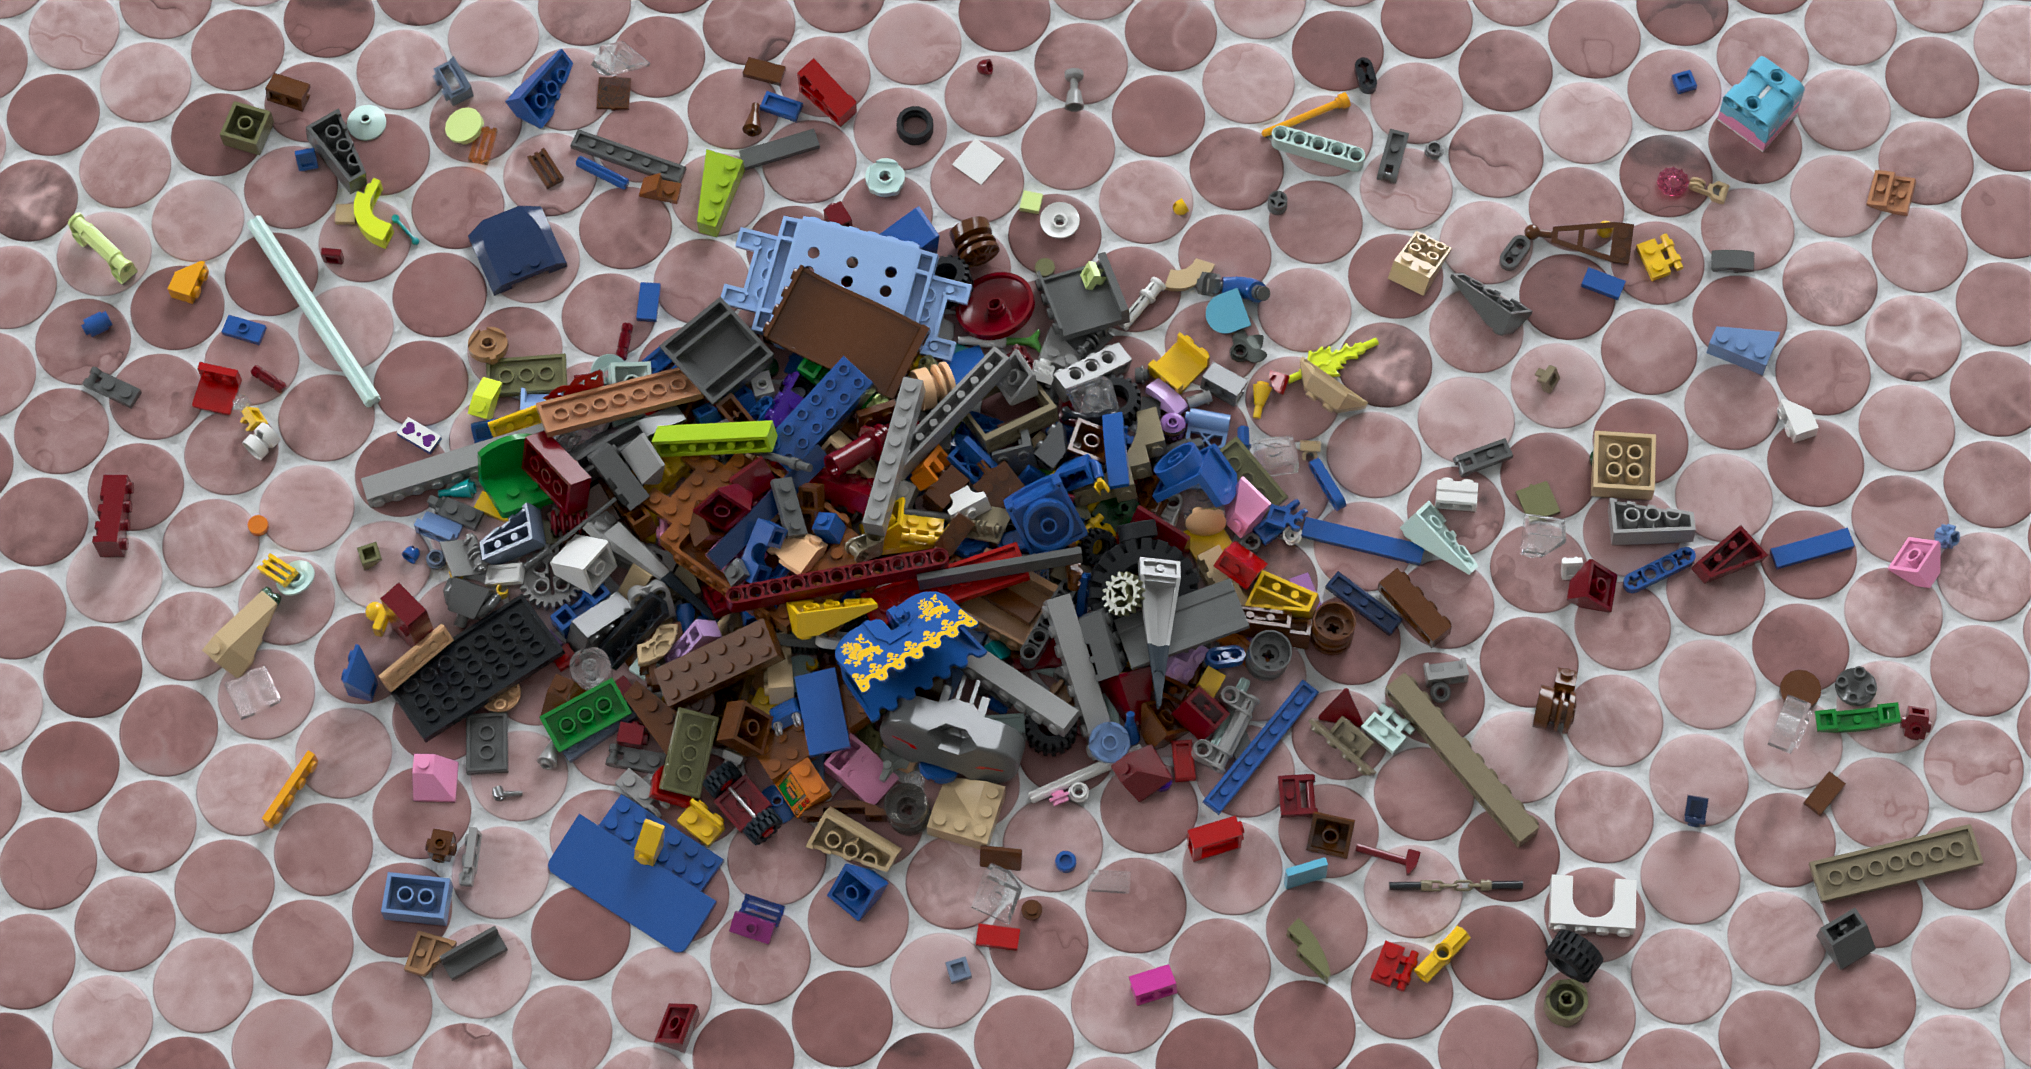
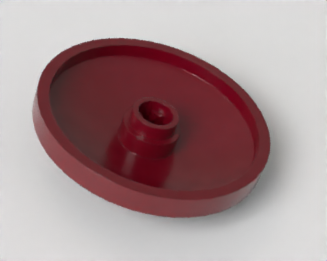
(997, 306)

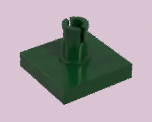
(1114, 512)

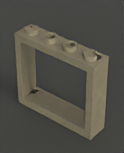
(1011, 432)

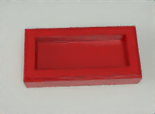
(1183, 761)
(998, 937)

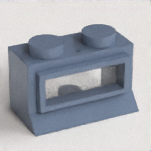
(453, 81)

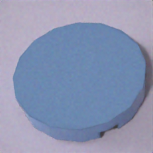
(1109, 742)

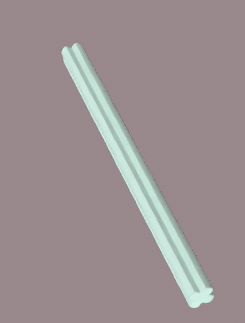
(313, 311)

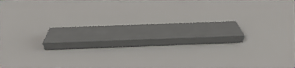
(999, 568)

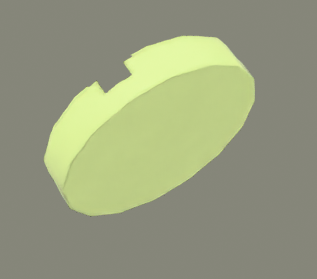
(464, 126)

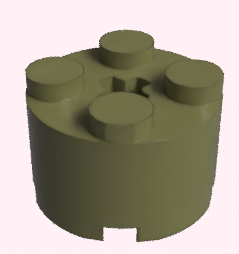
(1563, 991)

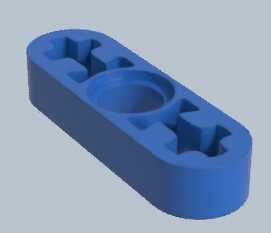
(1327, 484)

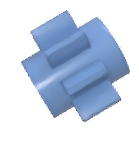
(1947, 536)

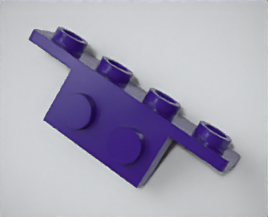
(784, 401)

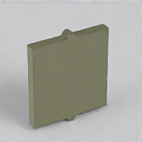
(1538, 500)

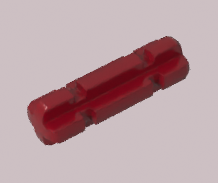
(624, 340)
(268, 379)

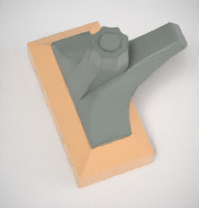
(893, 762)

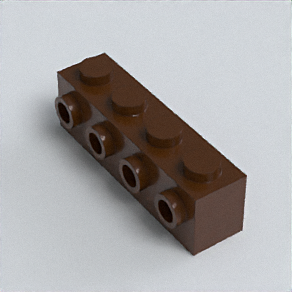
(1414, 607)

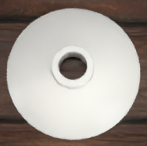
(1056, 213)

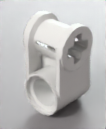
(1171, 513)

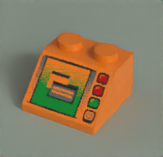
(803, 787)

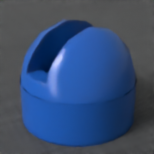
(411, 554)

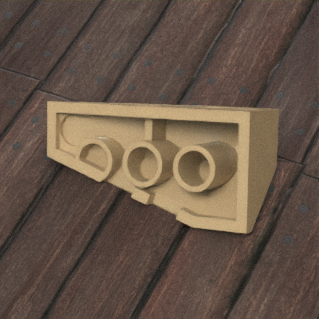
(238, 640)

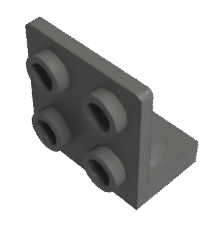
(1018, 456)

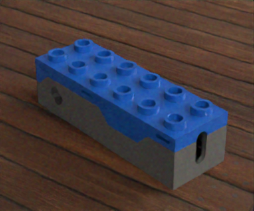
(822, 411)

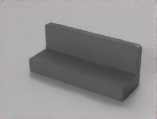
(473, 953)

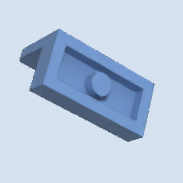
(437, 527)

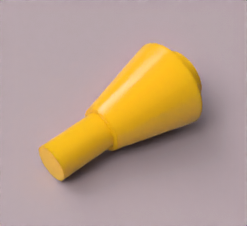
(1260, 394)

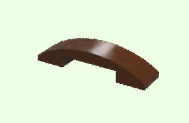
(872, 812)

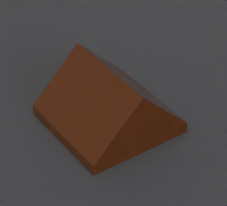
(1330, 835)

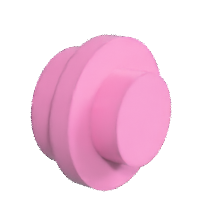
(1059, 797)

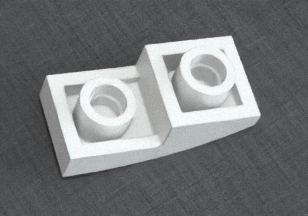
(1043, 370)

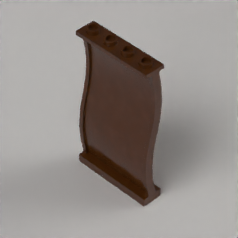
(832, 322)

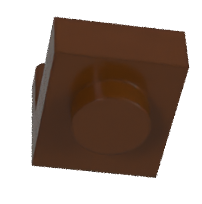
(1566, 680)

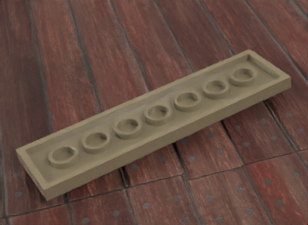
(1895, 863)

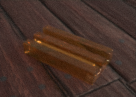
(486, 130)

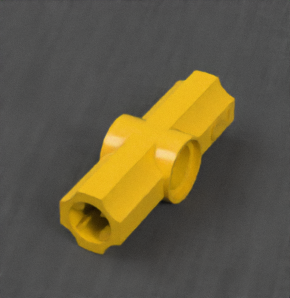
(1433, 963)

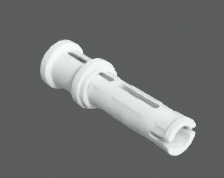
(1147, 297)

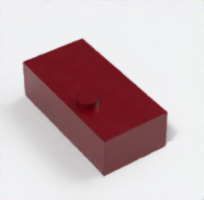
(556, 472)
(406, 615)

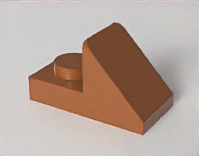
(662, 190)

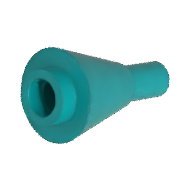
(464, 489)

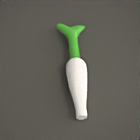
(1031, 341)

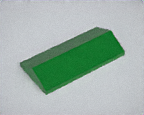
(585, 715)

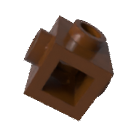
(441, 846)

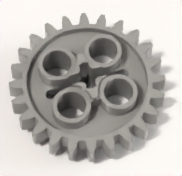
(535, 580)

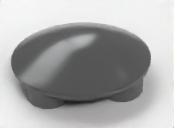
(1856, 686)

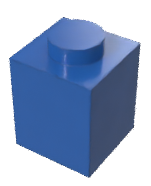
(829, 527)

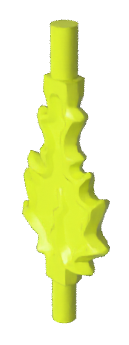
(1331, 362)

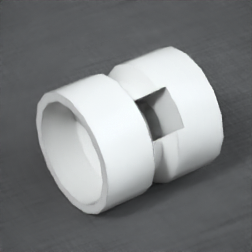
(263, 439)

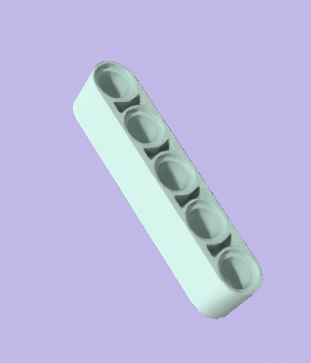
(1324, 155)

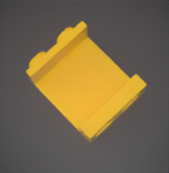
(1180, 364)

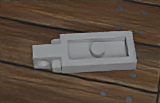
(471, 858)

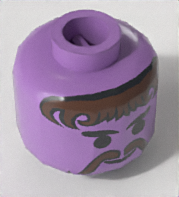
(1173, 427)

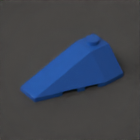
(538, 93)

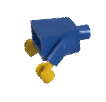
(1081, 472)

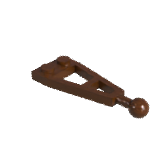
(1620, 243)

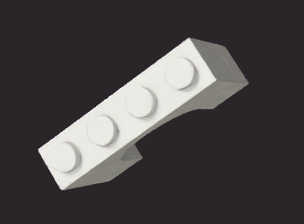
(1564, 914)

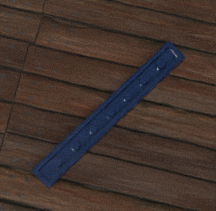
(765, 509)

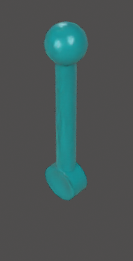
(395, 218)

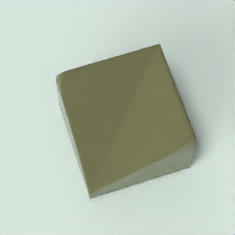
(369, 555)

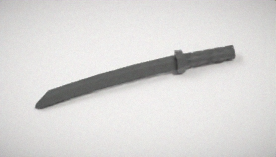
(549, 549)

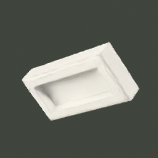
(505, 574)

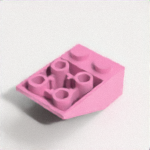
(859, 771)

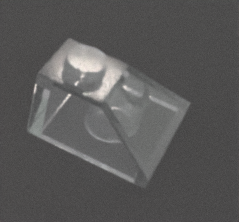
(617, 59)
(1277, 454)
(1541, 535)
(997, 893)

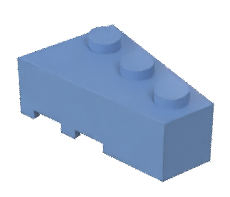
(1743, 347)

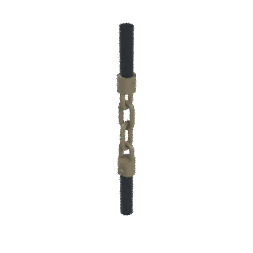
(1426, 885)

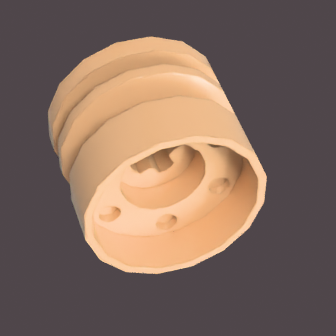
(937, 383)

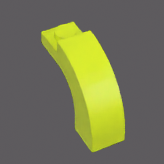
(371, 227)

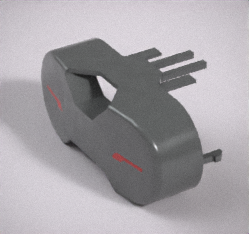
(988, 754)

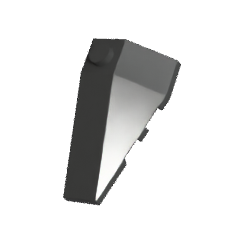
(1497, 312)

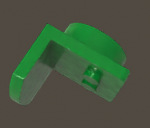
(504, 478)

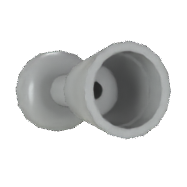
(1074, 97)

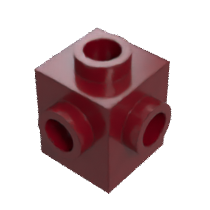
(1916, 723)

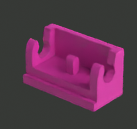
(1153, 984)

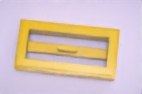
(268, 563)

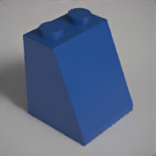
(914, 228)

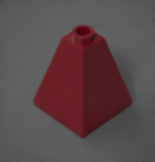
(1129, 691)

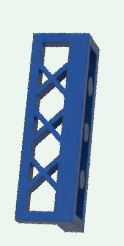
(972, 455)

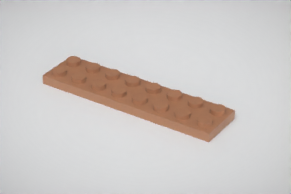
(616, 401)

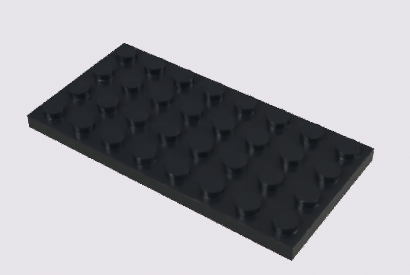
(477, 668)

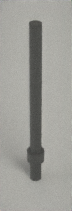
(793, 463)

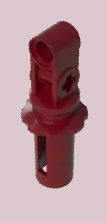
(867, 446)

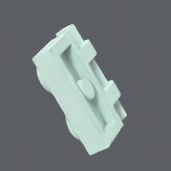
(1383, 732)

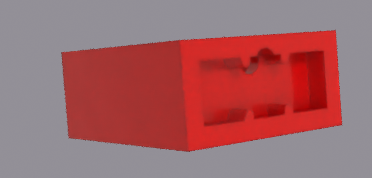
(1215, 838)

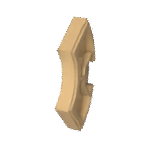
(1187, 278)
(657, 646)

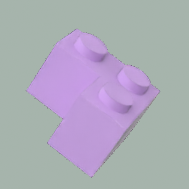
(1185, 664)

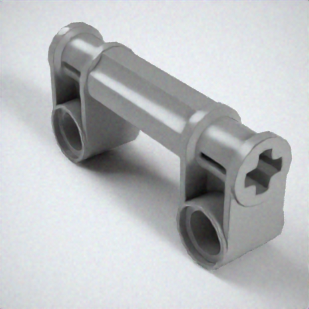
(1233, 732)

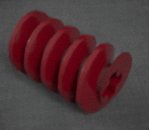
(567, 522)

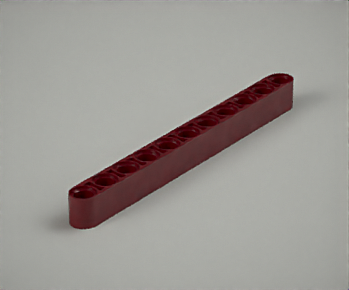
(826, 577)

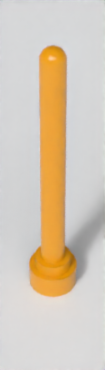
(1341, 101)

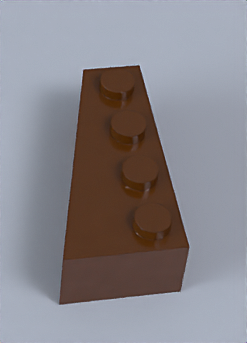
(653, 713)

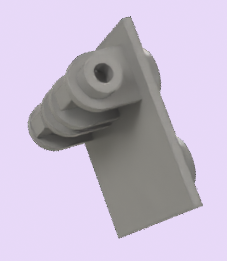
(464, 557)

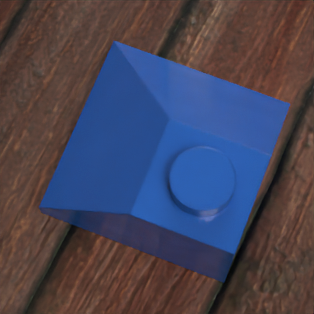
(857, 890)

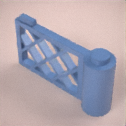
(1209, 424)

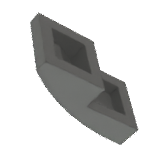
(1736, 260)

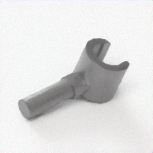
(499, 794)

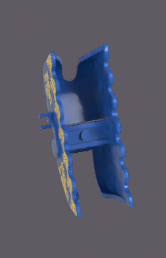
(922, 644)

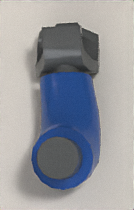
(1249, 288)

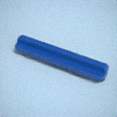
(602, 172)

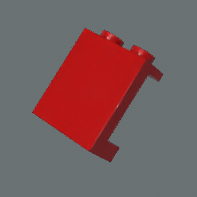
(1240, 564)

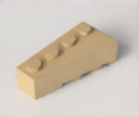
(852, 841)

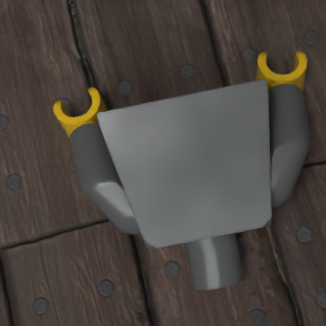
(470, 599)

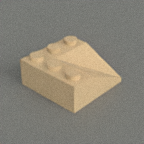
(1623, 465)
(966, 812)

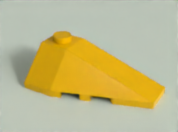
(813, 618)

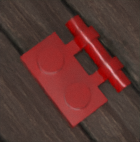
(1388, 963)

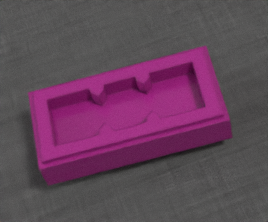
(752, 927)

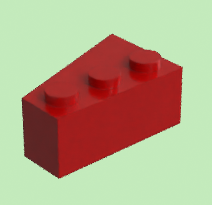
(826, 93)

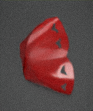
(574, 387)

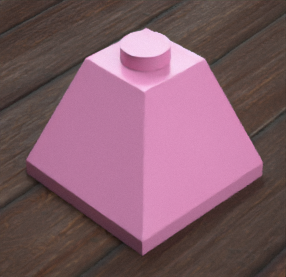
(1246, 508)
(1918, 562)
(434, 778)

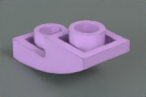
(1169, 398)

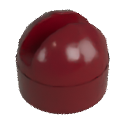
(985, 67)

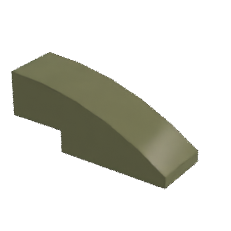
(1309, 949)

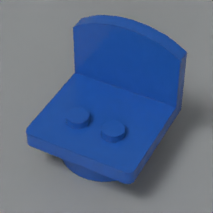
(1190, 466)
(1045, 515)

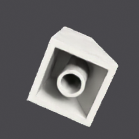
(584, 562)

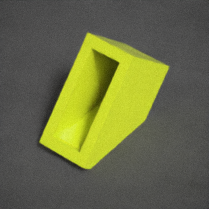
(485, 398)

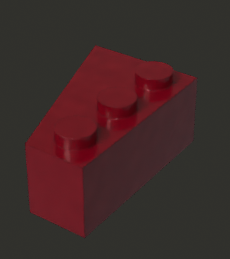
(1729, 556)

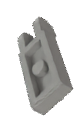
(639, 791)

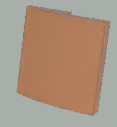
(1891, 192)

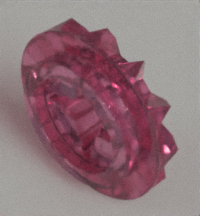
(1665, 185)

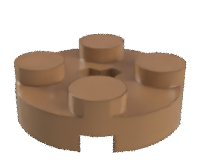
(488, 354)

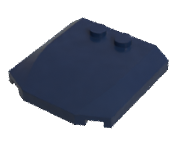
(515, 247)

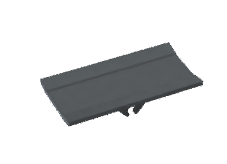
(1198, 619)

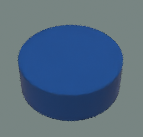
(1065, 861)

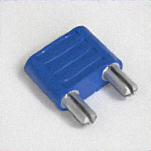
(786, 715)

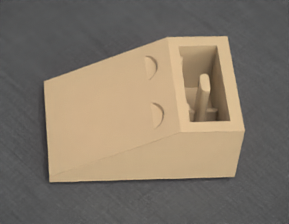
(1419, 263)

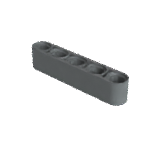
(1041, 630)

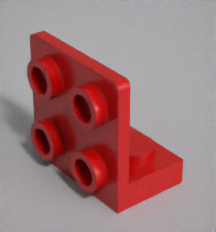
(216, 388)

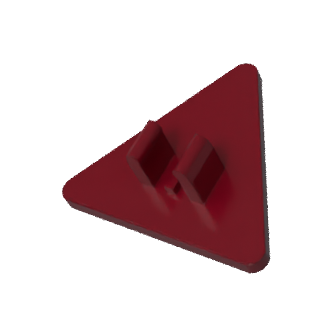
(1342, 706)

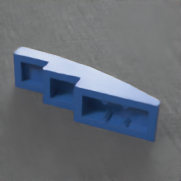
(1116, 450)

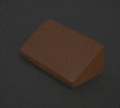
(1004, 857)

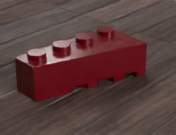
(845, 490)
(113, 516)

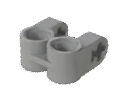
(653, 586)

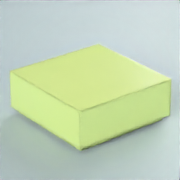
(1031, 202)

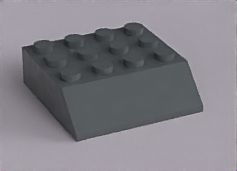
(717, 351)

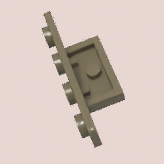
(1347, 739)

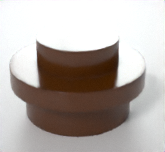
(1031, 910)

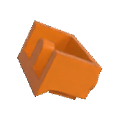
(925, 472)

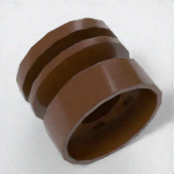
(974, 241)
(1333, 628)
(1554, 709)

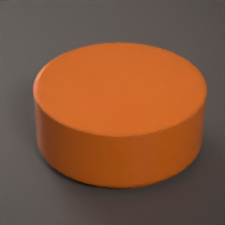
(258, 525)

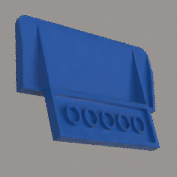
(657, 899)

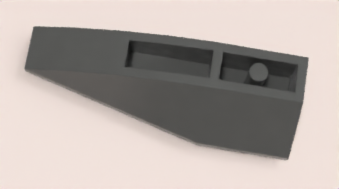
(624, 434)

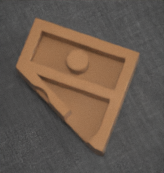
(426, 953)

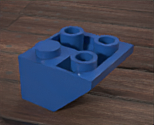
(359, 677)

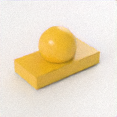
(377, 614)

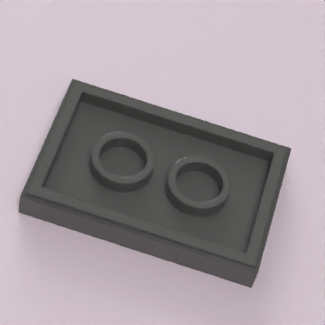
(487, 743)

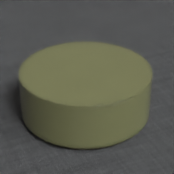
(1045, 266)

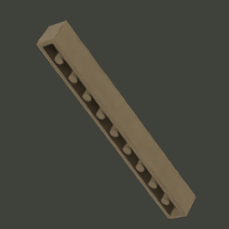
(1462, 760)

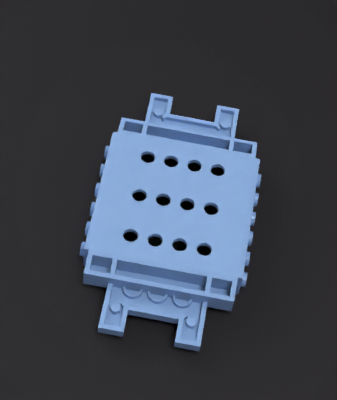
(914, 288)

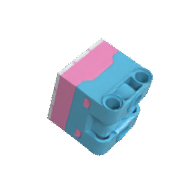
(1761, 103)

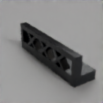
(633, 630)

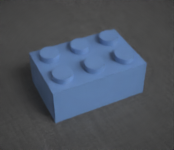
(417, 899)

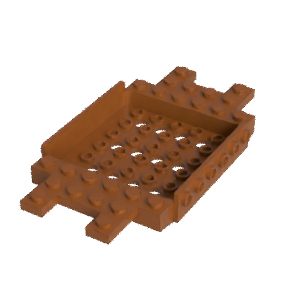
(678, 511)

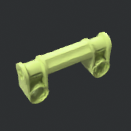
(86, 233)

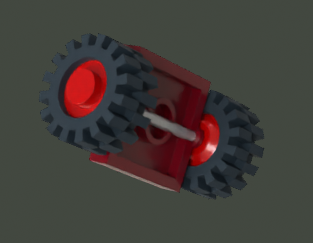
(742, 803)

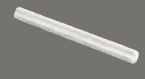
(1078, 776)

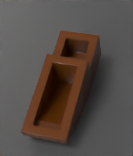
(811, 502)

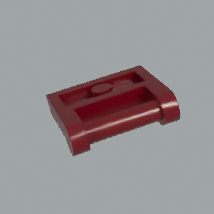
(1290, 795)

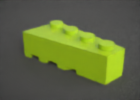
(719, 185)

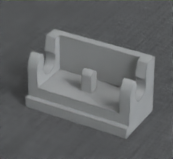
(1447, 672)

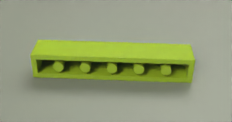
(715, 438)

